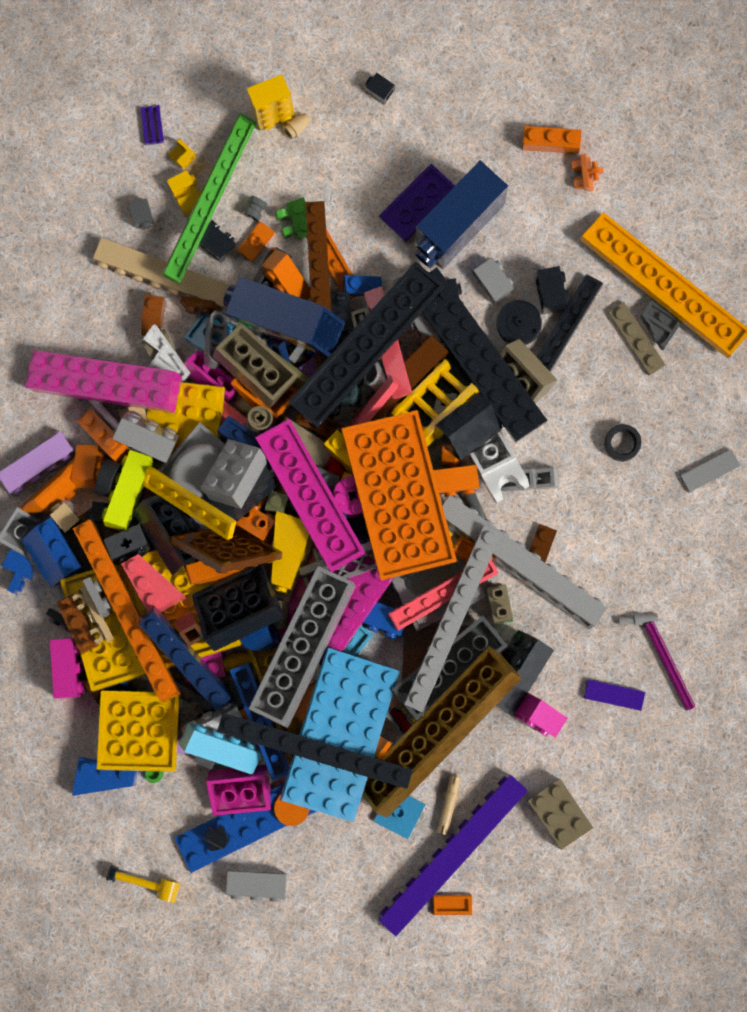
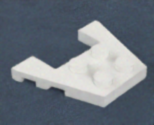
(166, 358)

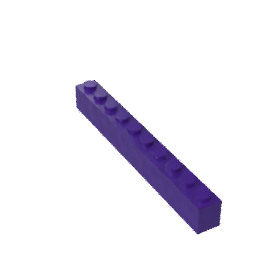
(452, 856)

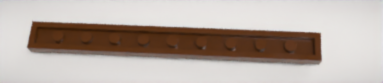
(318, 260)

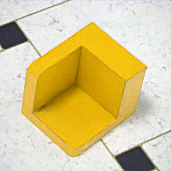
(182, 155)

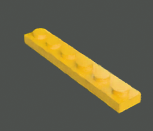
(189, 503)

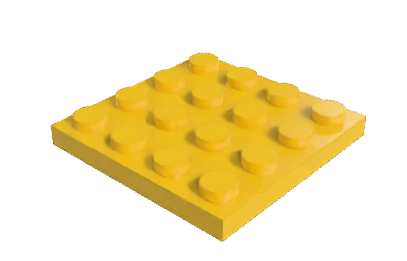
(194, 405)
(137, 732)

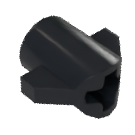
(216, 838)

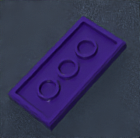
(416, 202)

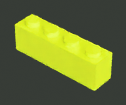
(127, 491)

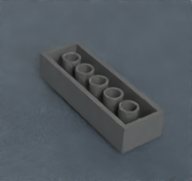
(463, 653)

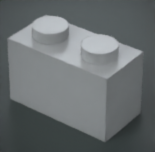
(493, 280)

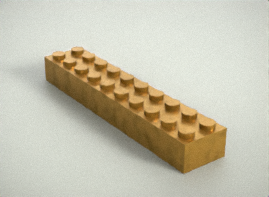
(443, 727)

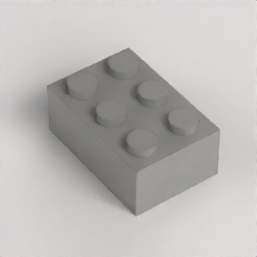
(146, 436)
(234, 473)

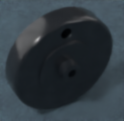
(518, 321)

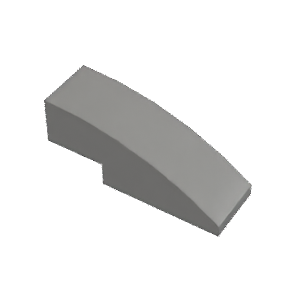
(538, 479)

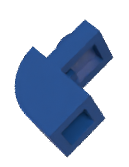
(21, 567)
(262, 640)

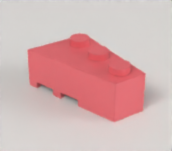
(151, 585)

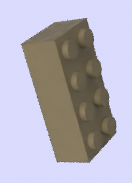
(255, 365)

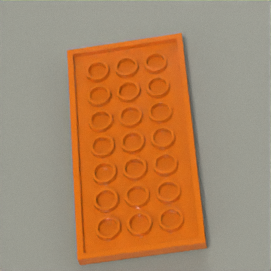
(398, 495)

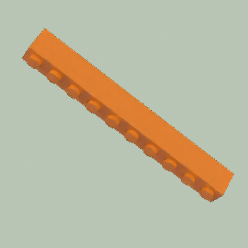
(126, 611)

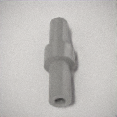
(638, 619)

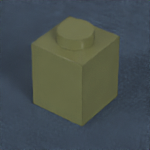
(277, 502)

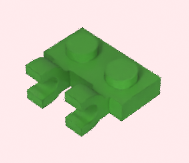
(296, 211)

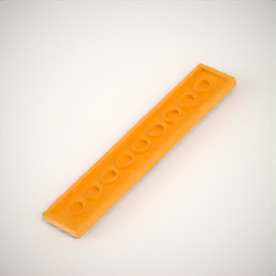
(665, 285)

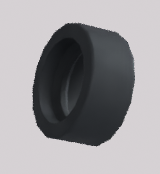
(622, 428)
(106, 477)

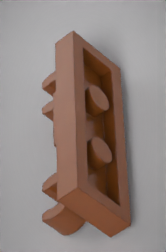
(77, 624)

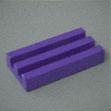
(150, 109)

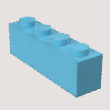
(220, 748)

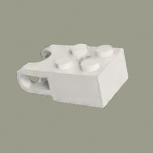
(498, 468)

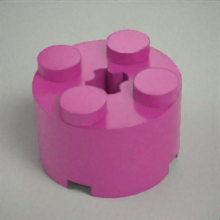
(341, 494)

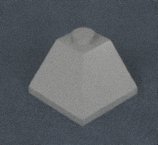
(14, 526)

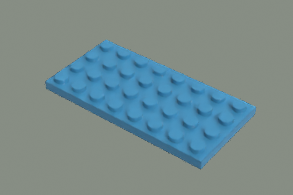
(346, 713)

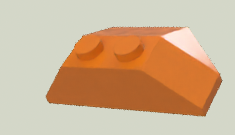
(55, 490)

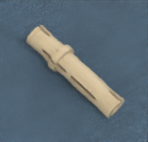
(449, 804)

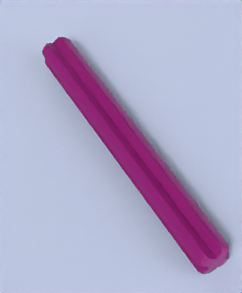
(669, 665)

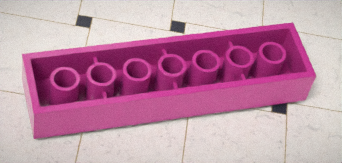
(103, 381)

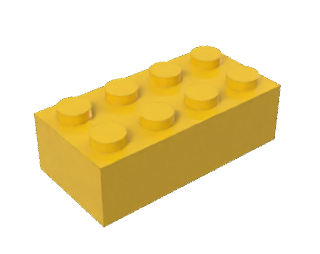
(271, 102)

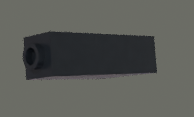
(264, 485)

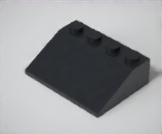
(236, 607)

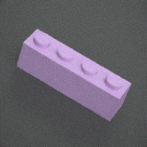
(36, 463)

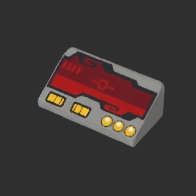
(401, 718)

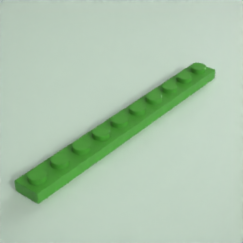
(209, 198)

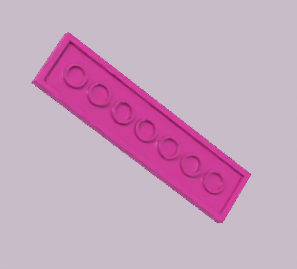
(310, 495)

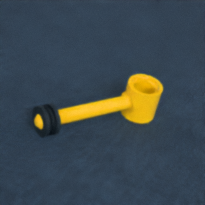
(166, 890)

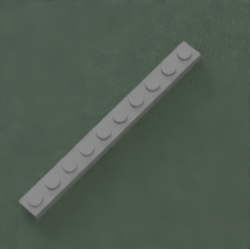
(452, 618)

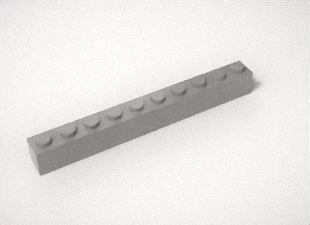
(526, 565)

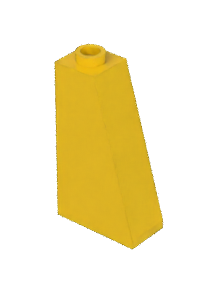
(293, 541)

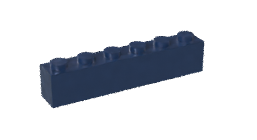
(184, 658)

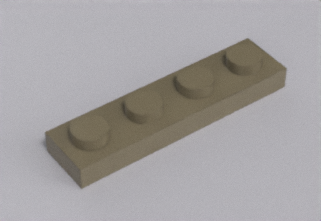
(636, 338)

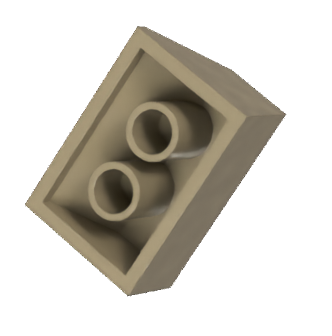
(528, 369)

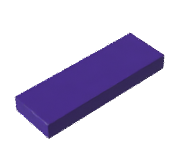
(614, 695)

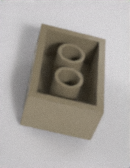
(560, 813)

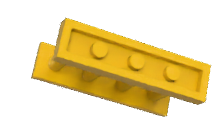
(440, 370)

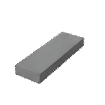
(710, 470)

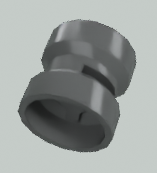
(256, 206)

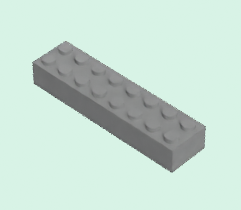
(302, 646)

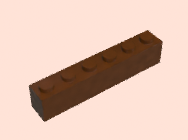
(417, 366)

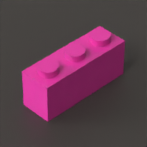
(203, 375)

